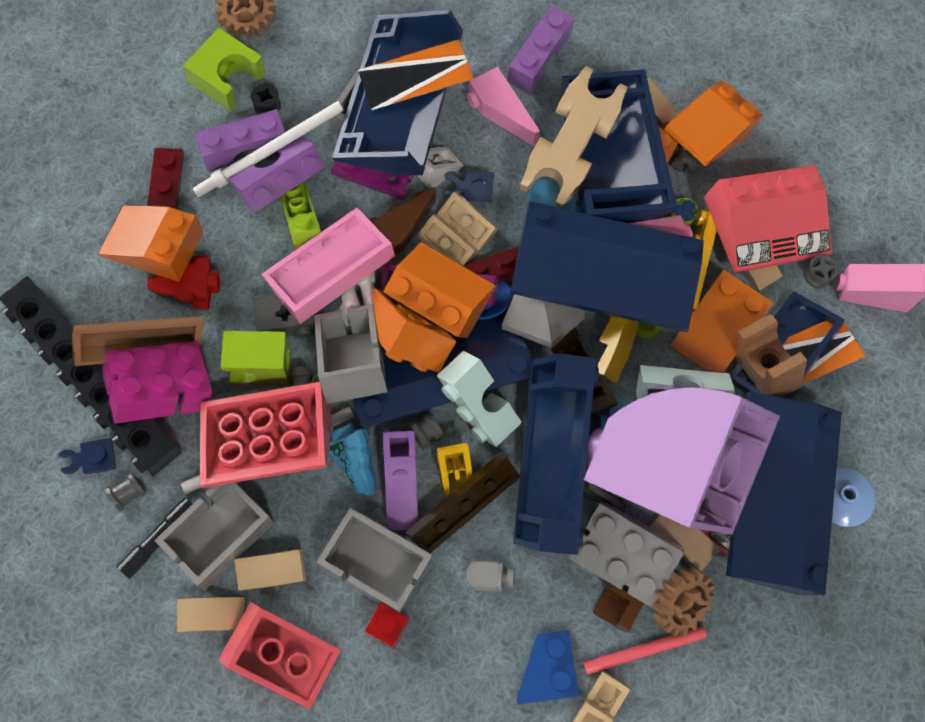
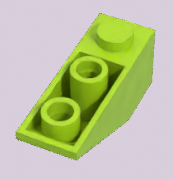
(300, 215)

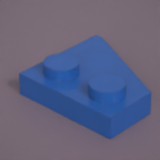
(549, 670)

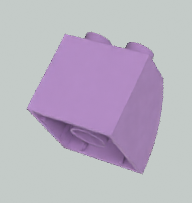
(683, 455)

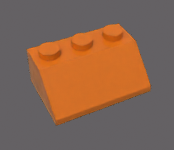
(440, 290)

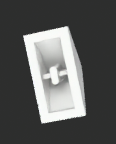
(439, 163)

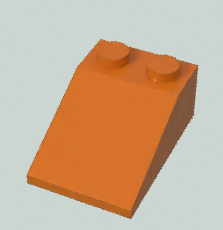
(714, 123)
(153, 240)
(716, 323)
(409, 334)

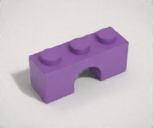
(547, 38)
(224, 142)
(263, 185)

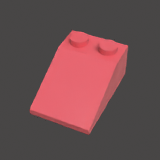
(279, 655)

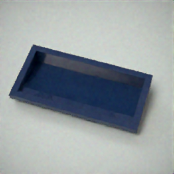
(793, 317)

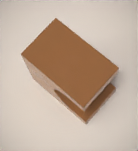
(760, 345)

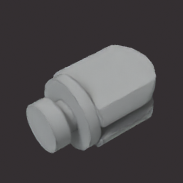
(489, 576)

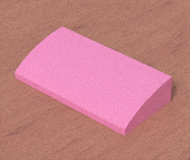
(329, 265)

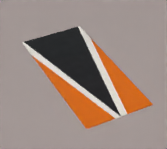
(415, 74)
(839, 353)

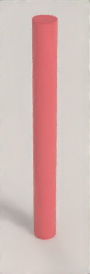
(643, 650)

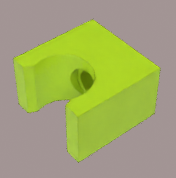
(216, 61)
(256, 358)

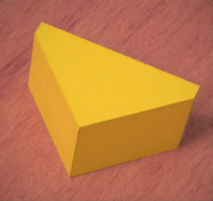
(454, 466)

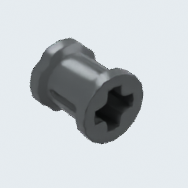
(684, 162)
(125, 491)

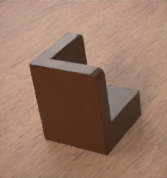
(618, 608)

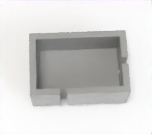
(349, 363)
(216, 535)
(627, 553)
(374, 560)

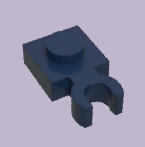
(476, 185)
(94, 457)

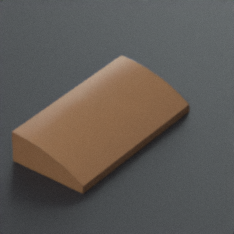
(93, 340)

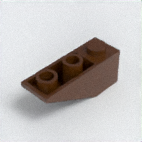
(405, 219)

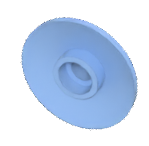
(860, 508)

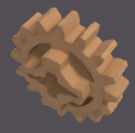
(245, 16)
(685, 599)

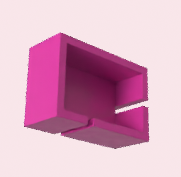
(148, 380)

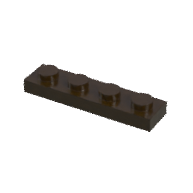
(463, 503)

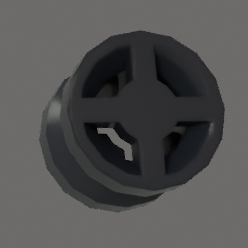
(262, 91)

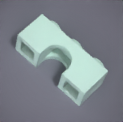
(658, 379)
(465, 384)

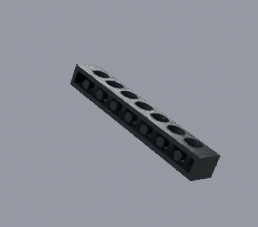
(26, 298)

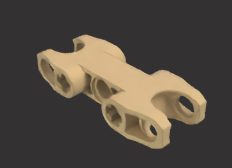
(563, 157)

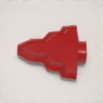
(195, 285)

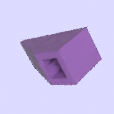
(400, 480)

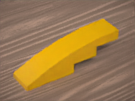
(618, 340)

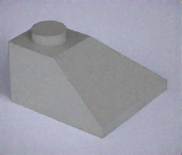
(541, 320)

